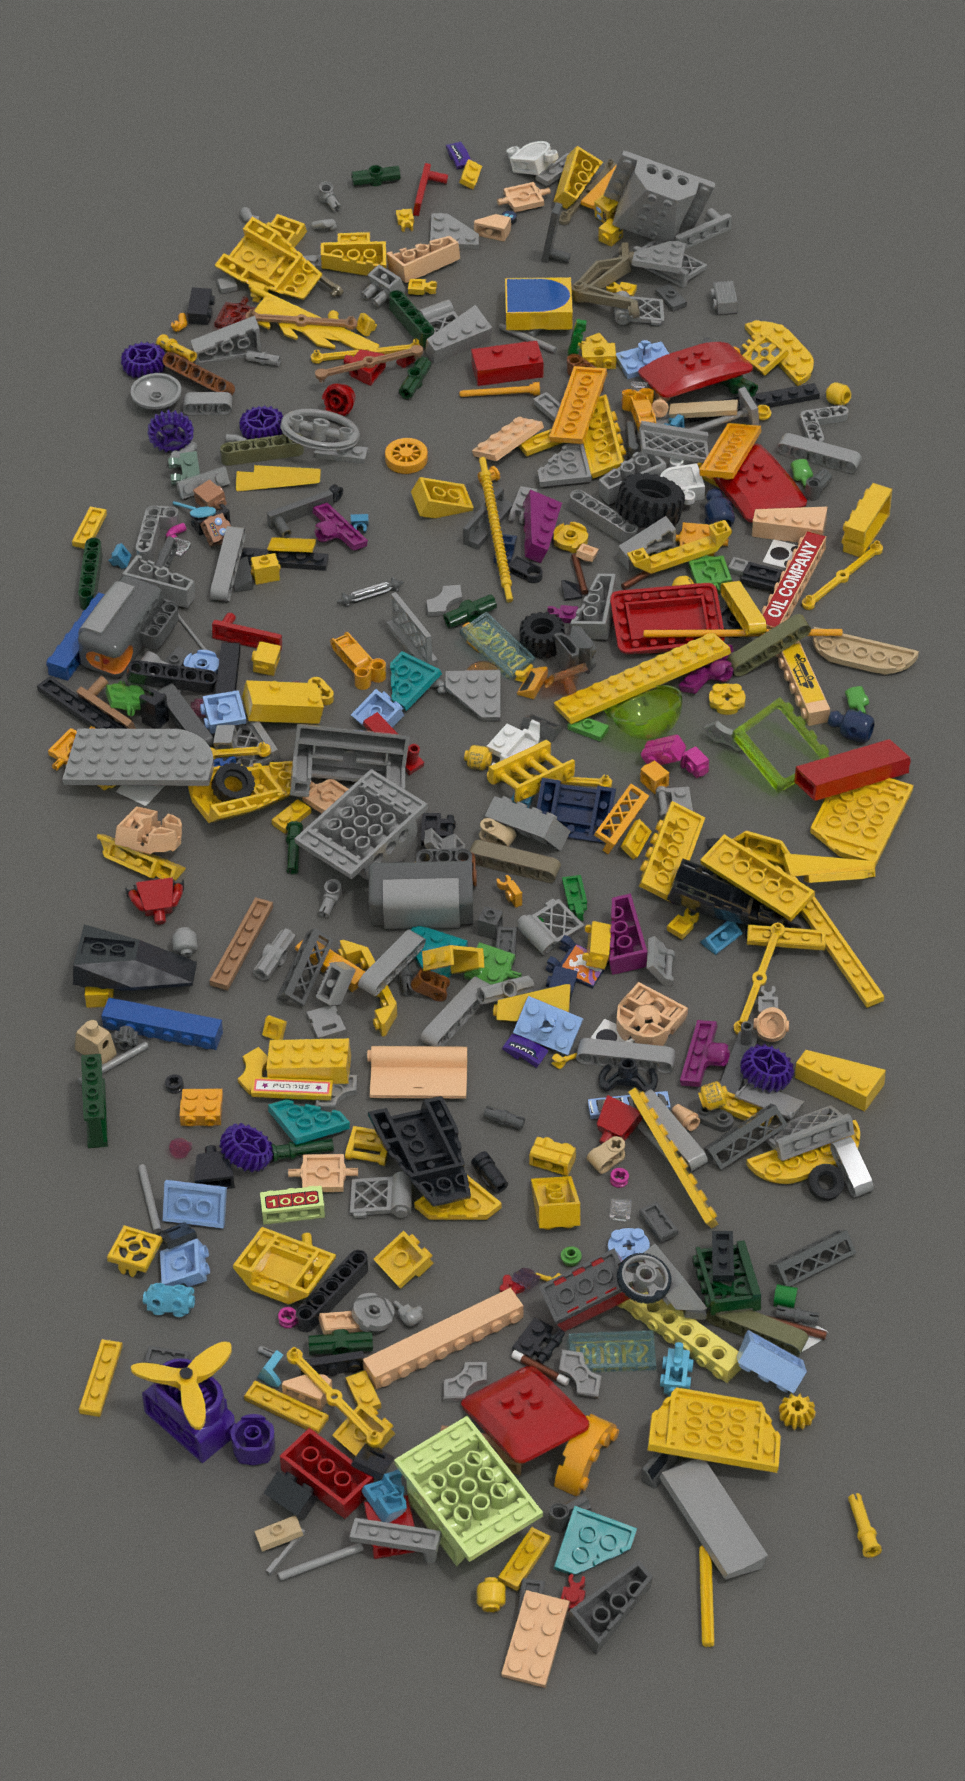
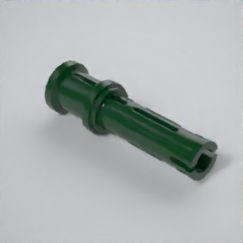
(294, 829)
(291, 1150)

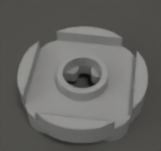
(369, 1321)

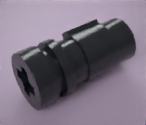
(490, 1173)

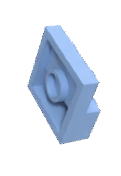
(379, 703)
(222, 710)
(185, 1264)

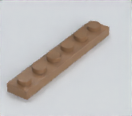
(241, 944)

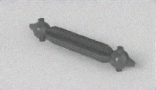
(370, 591)

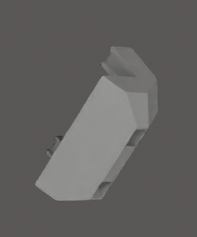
(345, 756)

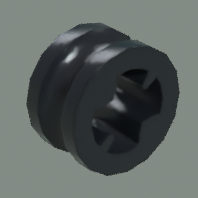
(336, 491)
(173, 1079)

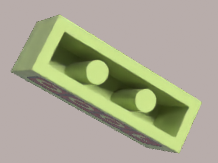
(292, 1204)

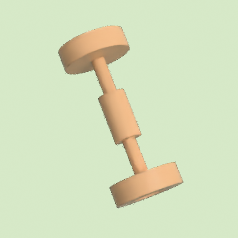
(660, 406)

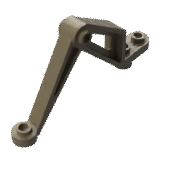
(601, 274)

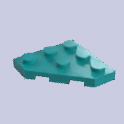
(410, 679)
(434, 940)
(307, 1121)
(592, 1541)

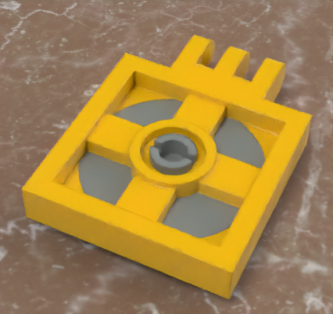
(764, 353)

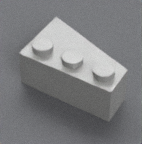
(654, 540)

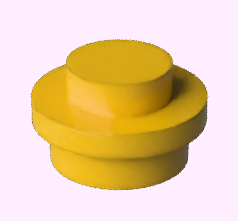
(764, 412)

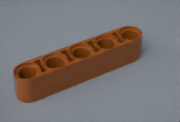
(193, 370)

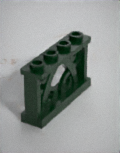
(94, 1101)
(740, 1297)

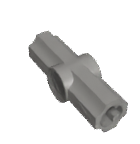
(274, 954)
(496, 991)

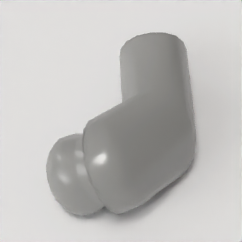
(246, 214)
(232, 438)
(440, 685)

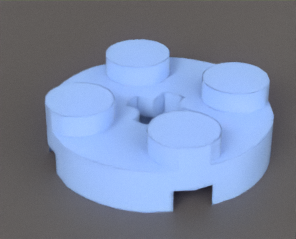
(203, 657)
(628, 1236)

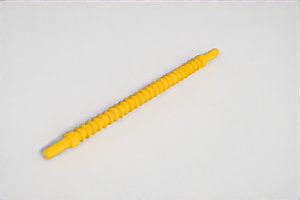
(496, 532)

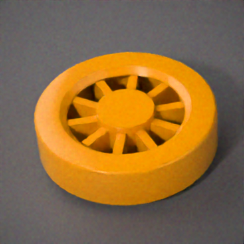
(406, 455)

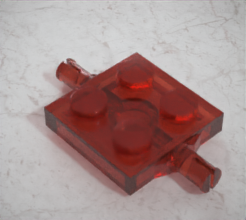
(232, 313)

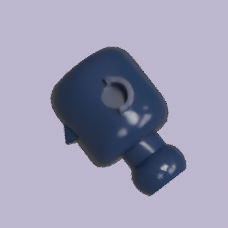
(718, 508)
(853, 725)

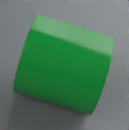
(785, 1296)

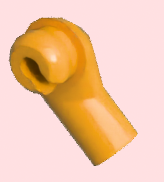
(178, 326)

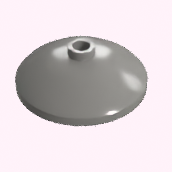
(156, 391)

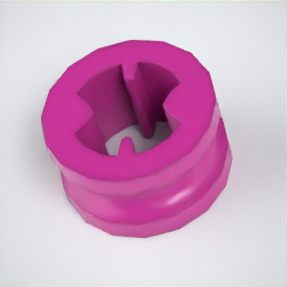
(620, 1172)
(284, 1322)

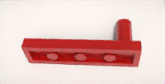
(427, 175)
(247, 636)
(378, 724)

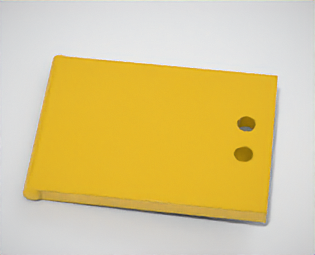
(291, 544)

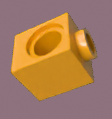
(653, 776)

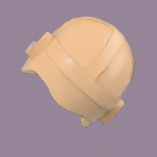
(771, 1024)

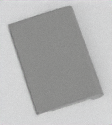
(786, 1104)

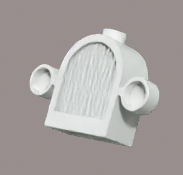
(532, 157)
(687, 478)

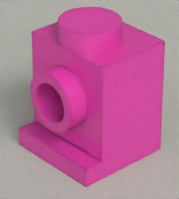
(695, 762)

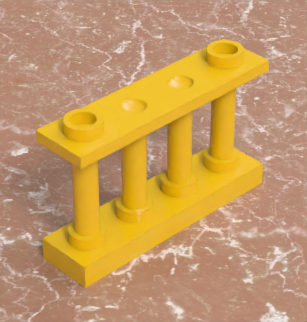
(525, 759)

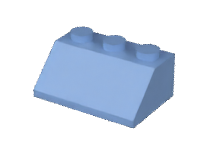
(771, 1362)

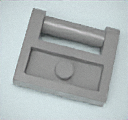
(678, 794)
(660, 961)

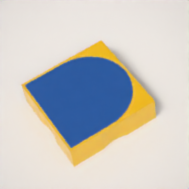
(538, 303)

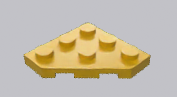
(478, 1207)

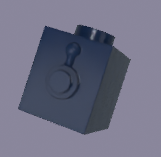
(561, 977)

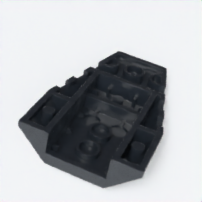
(713, 896)
(426, 1149)

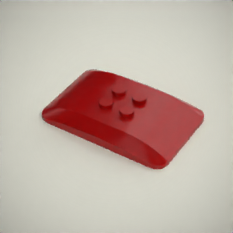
(694, 368)
(761, 485)
(663, 609)
(525, 1414)

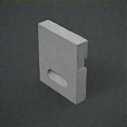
(325, 1019)

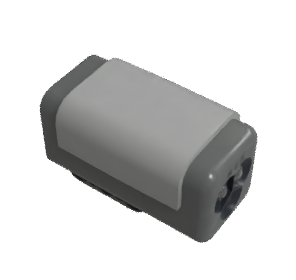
(423, 892)

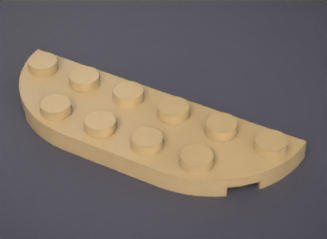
(864, 653)

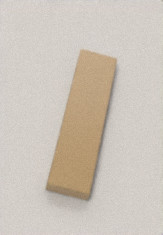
(704, 409)

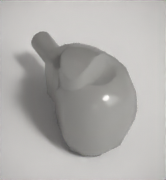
(408, 1314)

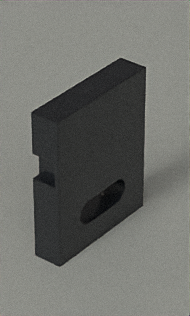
(177, 1235)
(372, 1461)

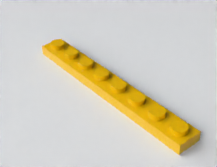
(843, 954)
(678, 1164)

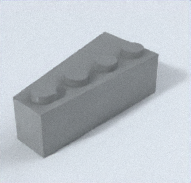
(459, 335)
(173, 586)
(596, 612)
(528, 821)

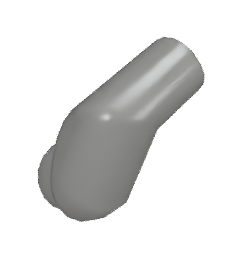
(330, 223)

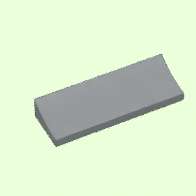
(714, 1518)

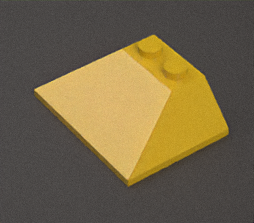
(282, 1266)

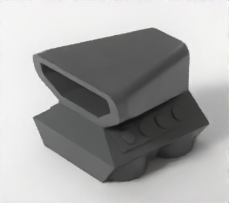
(575, 649)

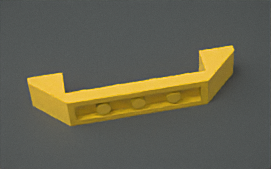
(718, 535)
(360, 954)

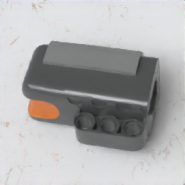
(123, 623)

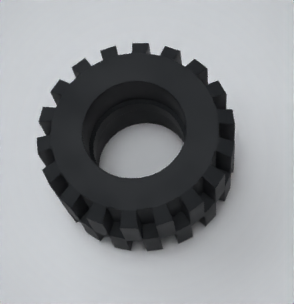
(538, 633)

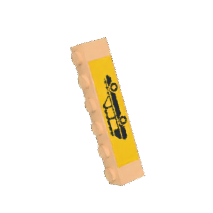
(804, 685)

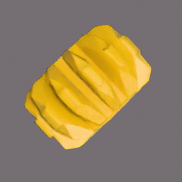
(797, 1411)

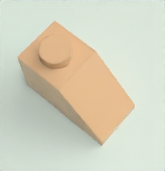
(493, 227)
(306, 1391)

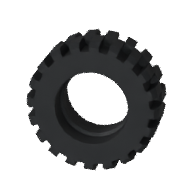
(648, 499)

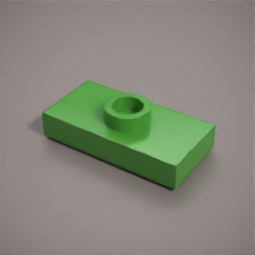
(589, 728)

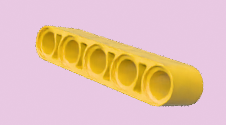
(743, 608)

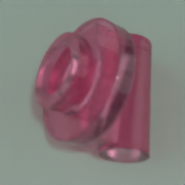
(196, 706)
(180, 1147)

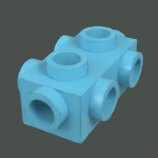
(171, 1299)
(677, 1369)

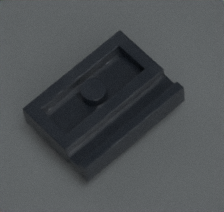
(760, 576)

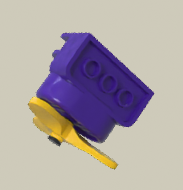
(189, 1400)

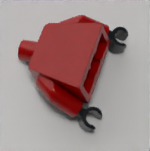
(156, 897)

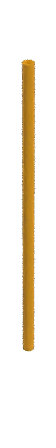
(728, 633)

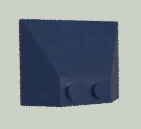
(577, 807)

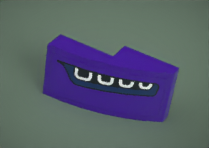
(458, 154)
(522, 1047)

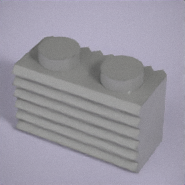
(724, 297)
(335, 983)

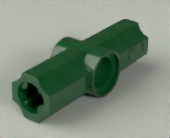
(375, 175)
(415, 377)
(740, 382)
(469, 611)
(340, 1342)

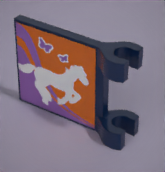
(573, 960)

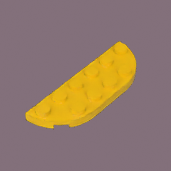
(798, 362)
(796, 1168)

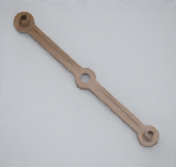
(349, 323)
(322, 374)

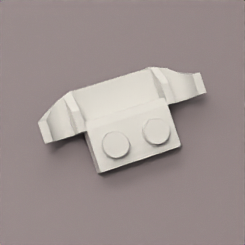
(513, 740)

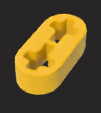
(324, 689)

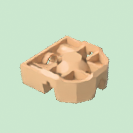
(160, 838)
(640, 1009)

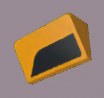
(533, 682)

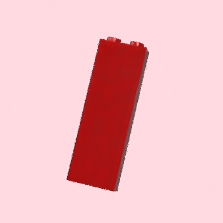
(852, 769)

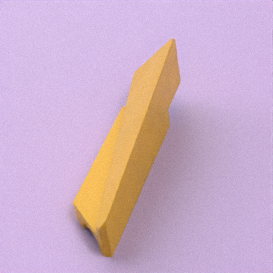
(274, 476)
(143, 863)
(827, 868)

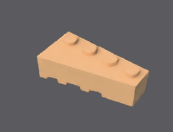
(423, 258)
(788, 523)

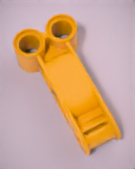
(639, 404)
(358, 661)

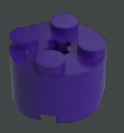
(253, 1440)

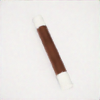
(542, 1368)

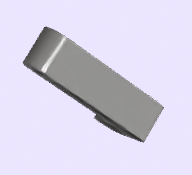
(155, 519)

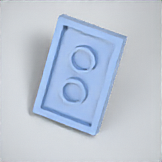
(633, 359)
(548, 1025)
(194, 1204)

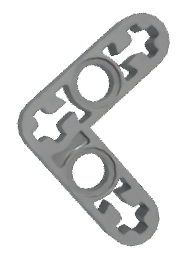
(816, 420)

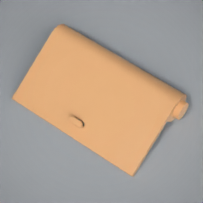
(418, 1071)

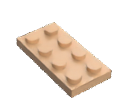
(507, 438)
(535, 1639)

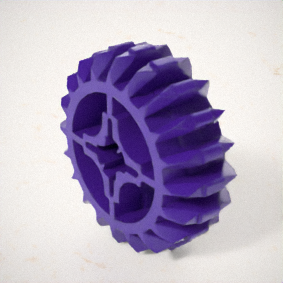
(142, 359)
(261, 422)
(168, 425)
(766, 1068)
(246, 1147)

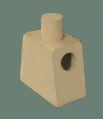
(95, 1040)

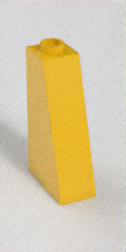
(511, 1008)

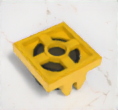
(134, 1250)

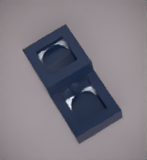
(509, 544)

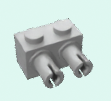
(384, 282)

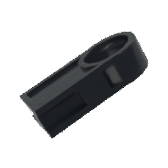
(522, 569)

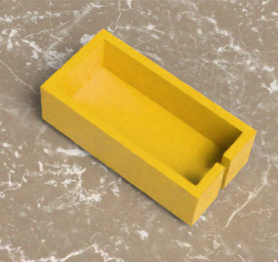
(866, 520)
(310, 1059)

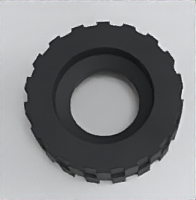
(237, 771)

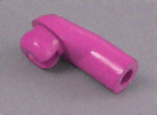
(173, 531)

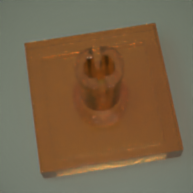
(566, 677)

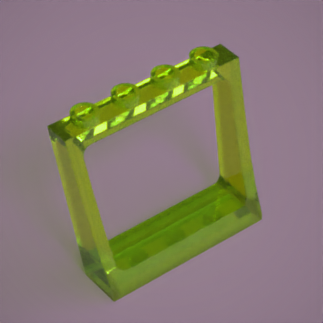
(758, 758)

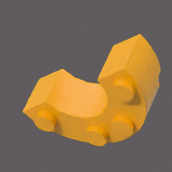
(581, 1453)

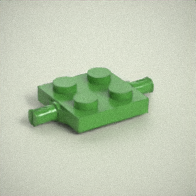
(710, 570)
(124, 696)
(496, 966)

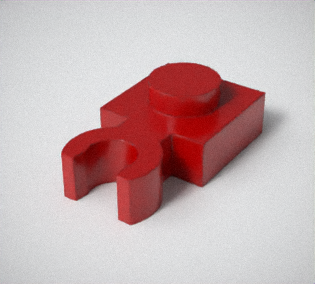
(574, 1592)

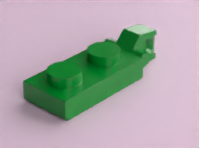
(577, 336)
(575, 895)

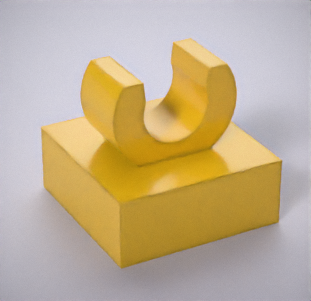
(256, 298)
(365, 324)
(274, 1028)

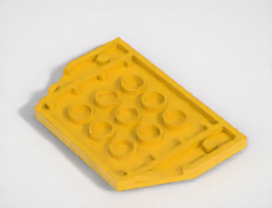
(862, 819)
(715, 1430)

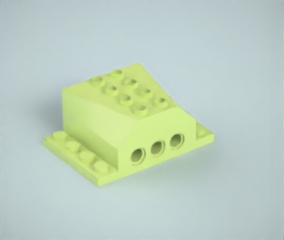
(465, 1491)

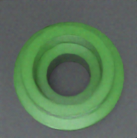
(571, 1260)

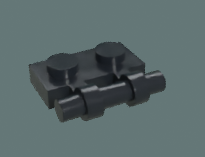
(434, 821)
(533, 1338)

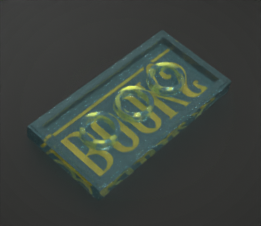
(497, 645)
(615, 1350)

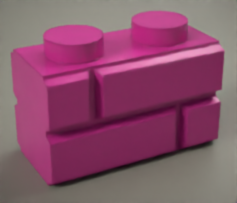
(664, 750)

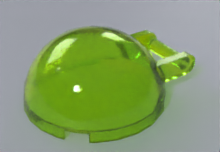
(648, 714)

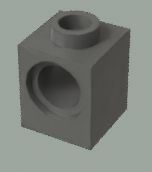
(489, 922)

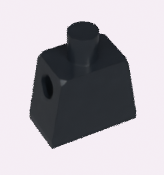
(213, 1169)

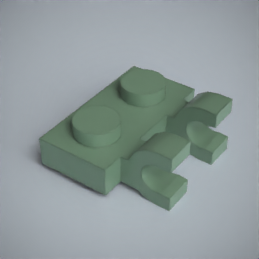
(188, 463)

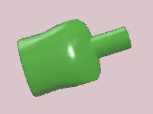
(801, 471)
(857, 698)

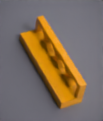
(624, 822)

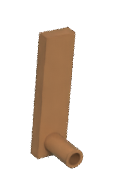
(90, 696)

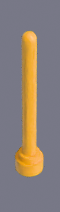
(532, 389)

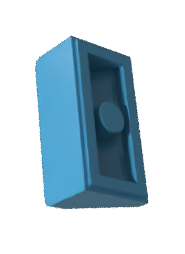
(721, 937)

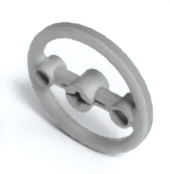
(346, 436)

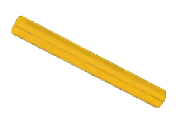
(706, 1593)

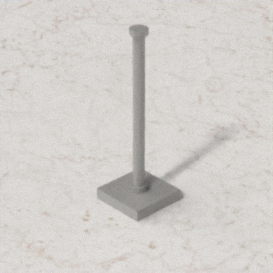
(748, 411)

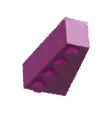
(540, 521)
(627, 941)

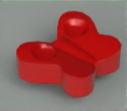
(508, 1283)

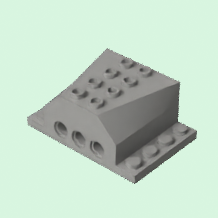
(655, 197)
(365, 826)

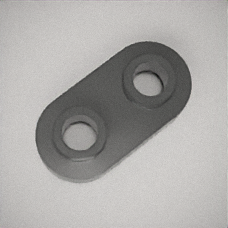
(714, 1118)

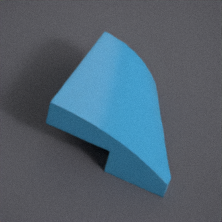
(386, 1496)

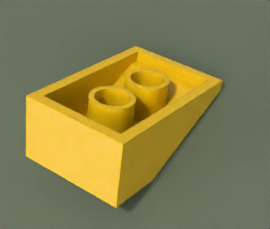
(440, 498)
(556, 1202)

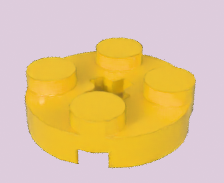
(563, 537)
(722, 691)

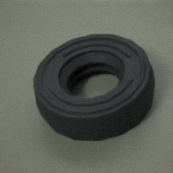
(825, 1194)

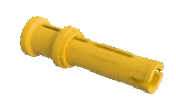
(187, 354)
(866, 1533)

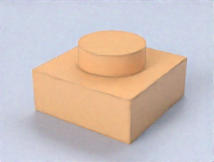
(587, 553)

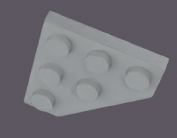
(445, 225)
(663, 257)
(565, 467)
(477, 691)

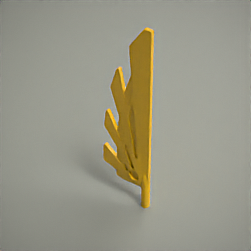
(316, 333)

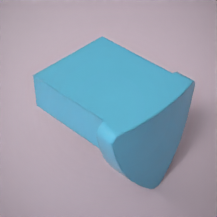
(267, 1374)

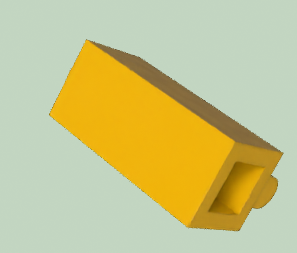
(598, 944)

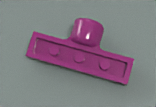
(335, 526)
(716, 670)
(703, 1053)

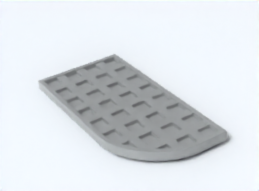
(139, 758)

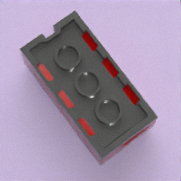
(585, 1291)

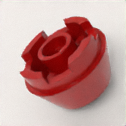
(339, 398)

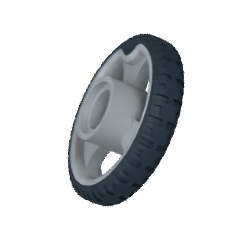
(642, 1285)

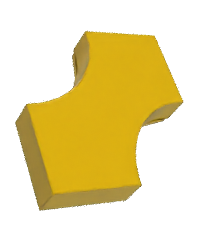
(255, 1065)

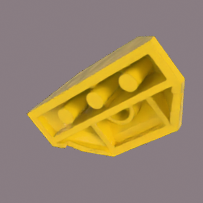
(764, 846)

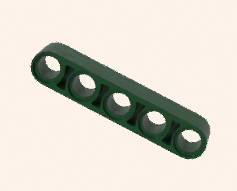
(410, 317)
(90, 572)

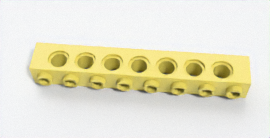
(696, 1335)

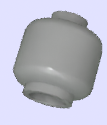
(184, 942)

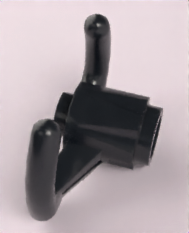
(627, 1076)

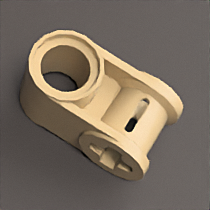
(497, 834)
(606, 1156)

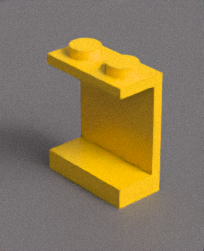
(458, 957)

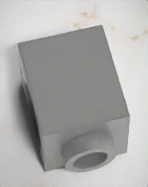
(225, 737)

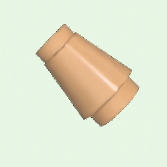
(688, 1118)

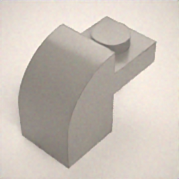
(434, 841)

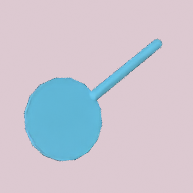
(198, 512)

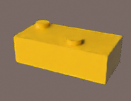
(282, 702)

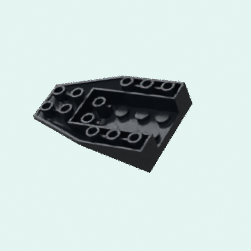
(127, 963)

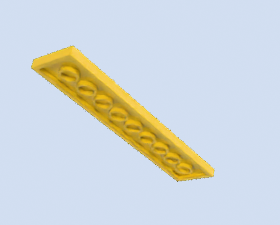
(642, 678)

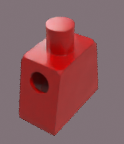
(365, 375)
(617, 1119)

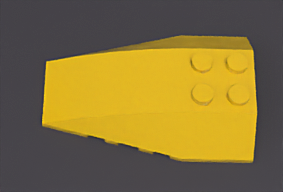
(269, 260)
(271, 786)

